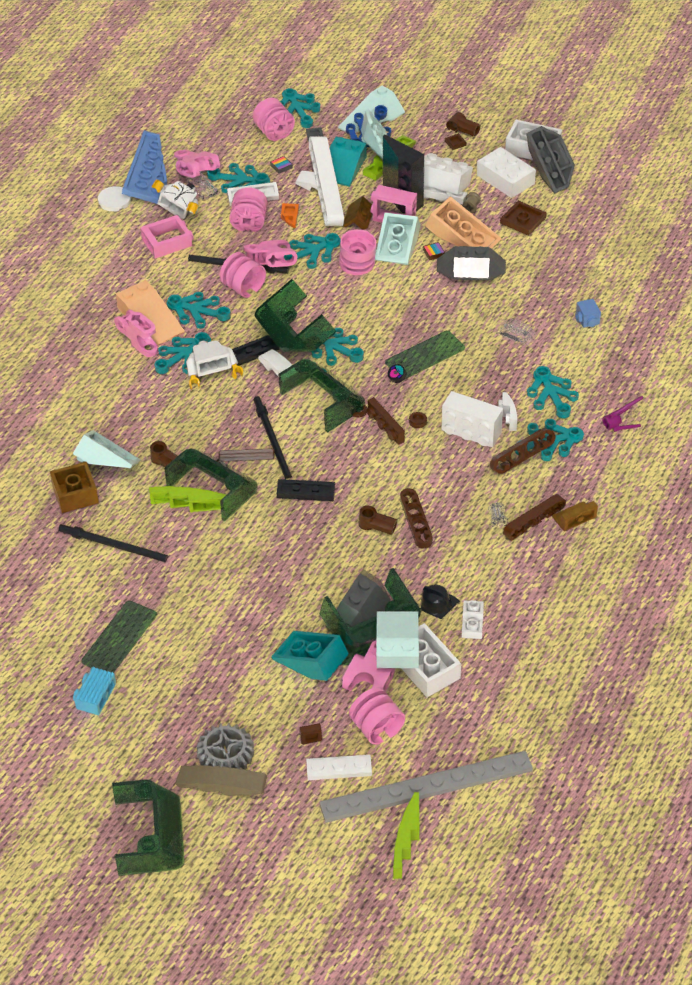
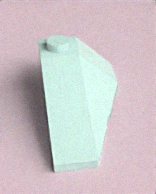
(379, 96)
(373, 133)

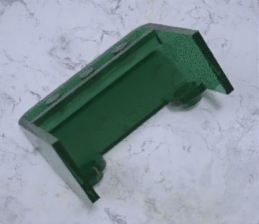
(279, 312)
(347, 399)
(239, 484)
(366, 631)
(158, 851)

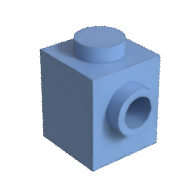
(587, 313)

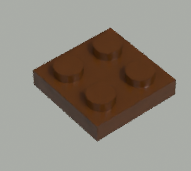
(523, 218)

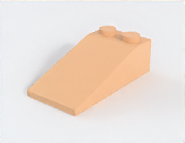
(459, 226)
(146, 300)

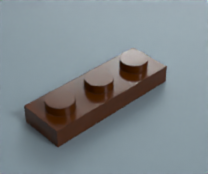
(385, 421)

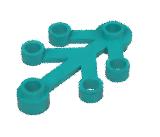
(292, 96)
(239, 178)
(329, 242)
(177, 303)
(355, 354)
(162, 365)
(543, 375)
(566, 434)

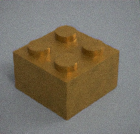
(74, 487)

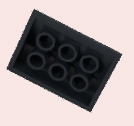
(403, 169)

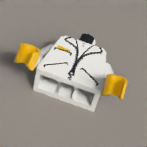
(177, 198)
(210, 358)

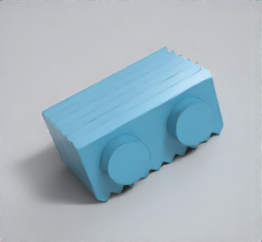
(95, 690)

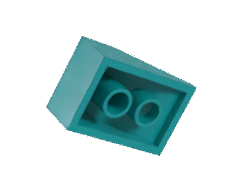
(347, 159)
(312, 654)

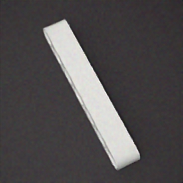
(326, 181)

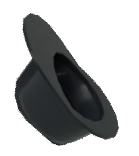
(437, 601)

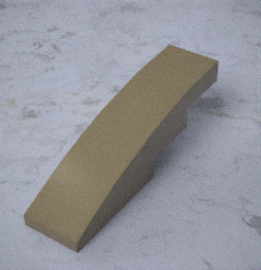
(224, 779)

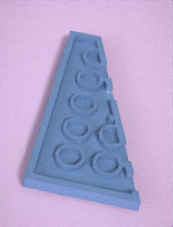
(145, 169)

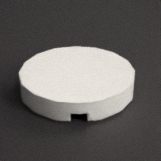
(113, 199)

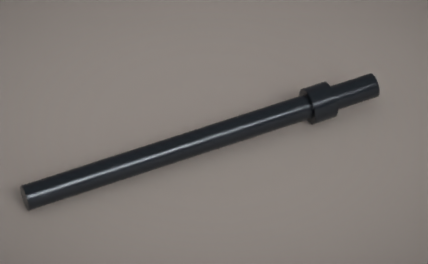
(219, 261)
(262, 413)
(78, 533)

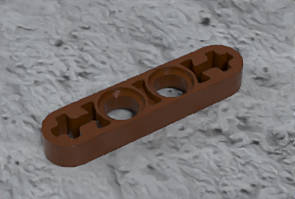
(521, 447)
(534, 516)
(413, 519)

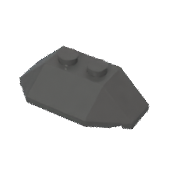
(551, 158)
(471, 263)
(363, 599)

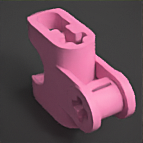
(191, 163)
(270, 253)
(138, 330)
(365, 669)

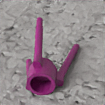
(613, 419)

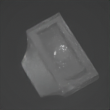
(203, 187)
(517, 332)

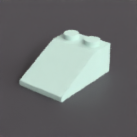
(397, 238)
(101, 451)
(397, 640)

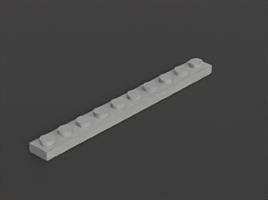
(426, 785)

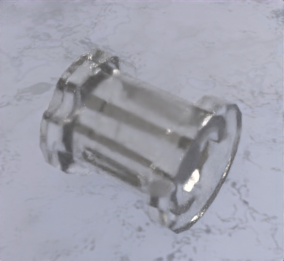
(497, 514)

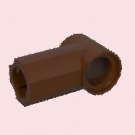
(459, 123)
(160, 454)
(370, 519)

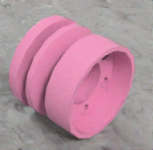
(273, 119)
(248, 209)
(357, 252)
(242, 274)
(376, 713)

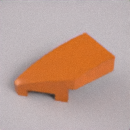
(289, 213)

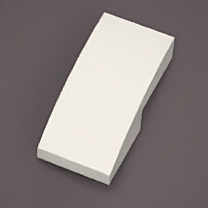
(306, 180)
(274, 361)
(509, 411)
(472, 619)

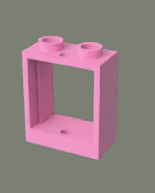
(395, 196)
(170, 245)

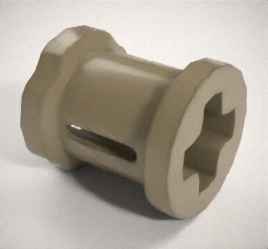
(471, 202)

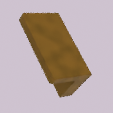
(359, 213)
(576, 515)

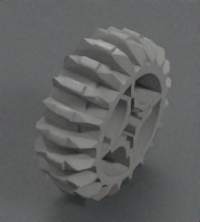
(237, 743)

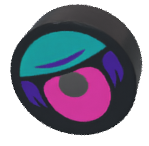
(397, 373)

